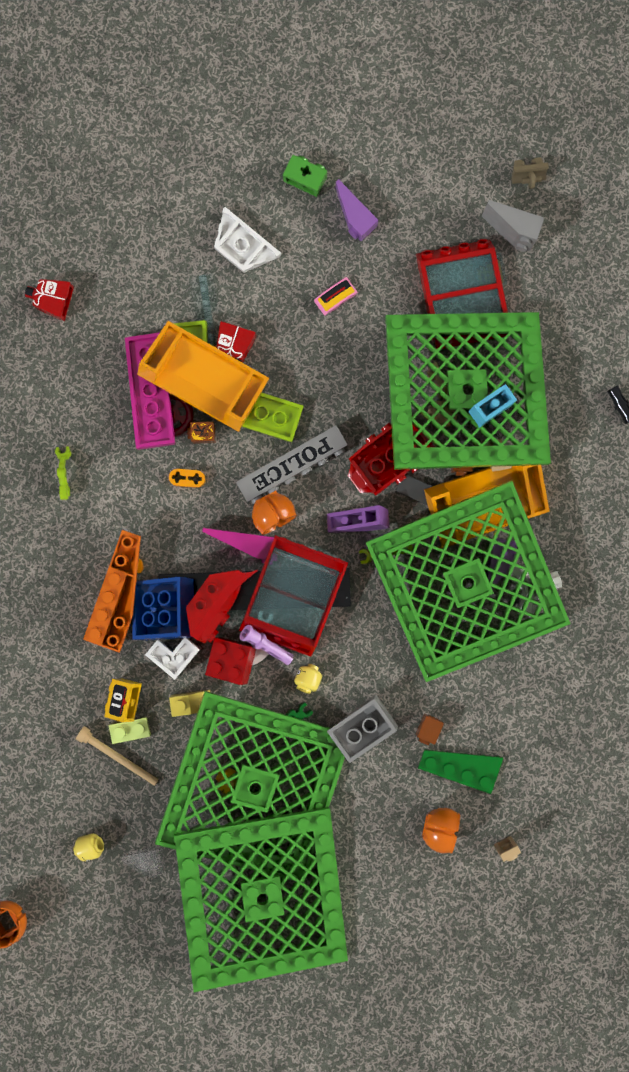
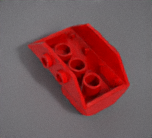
(374, 463)
(213, 602)

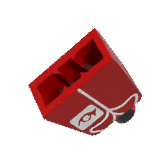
(51, 297)
(235, 340)

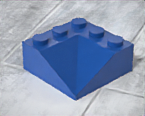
(162, 608)

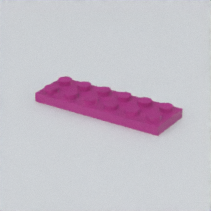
(149, 402)

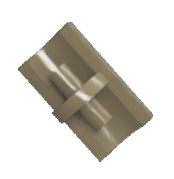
(529, 173)

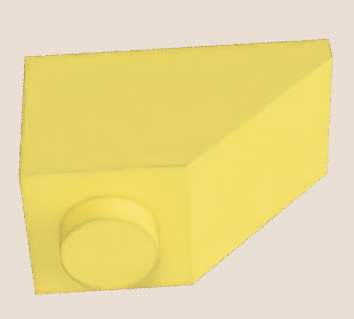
(186, 703)

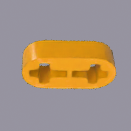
(187, 473)

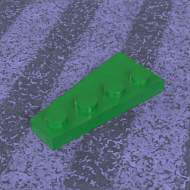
(467, 769)

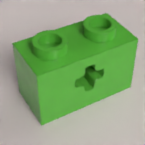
(312, 182)

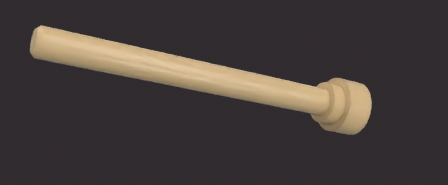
(86, 736)

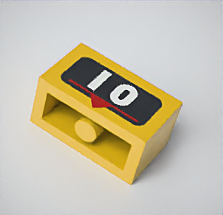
(122, 700)

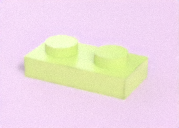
(129, 731)

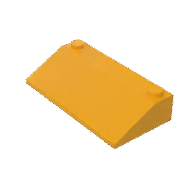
(202, 376)
(527, 482)

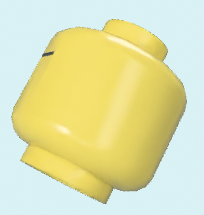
(308, 678)
(88, 847)

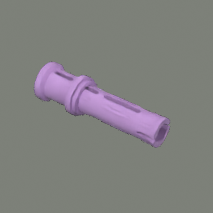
(260, 641)

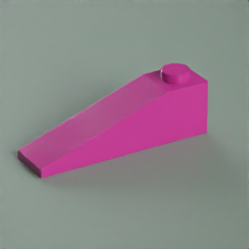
(254, 545)

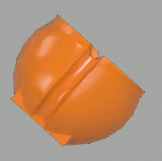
(272, 511)
(440, 829)
(15, 933)

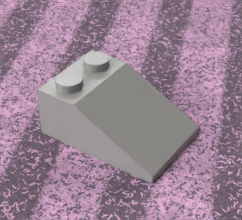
(514, 225)
(363, 729)

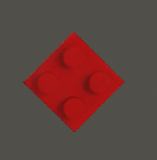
(230, 661)

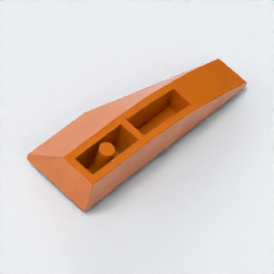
(117, 596)

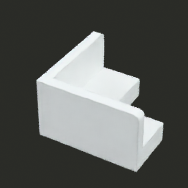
(173, 661)

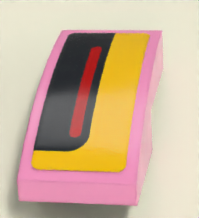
(335, 296)

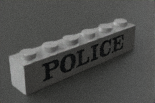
(292, 464)

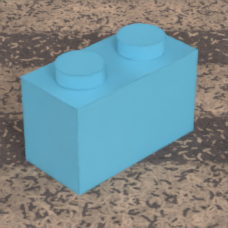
(492, 405)

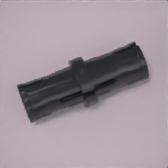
(620, 403)

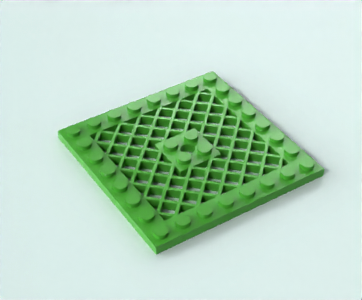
(472, 324)
(502, 638)
(266, 720)
(280, 961)

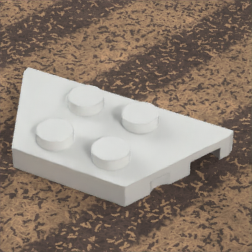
(242, 244)

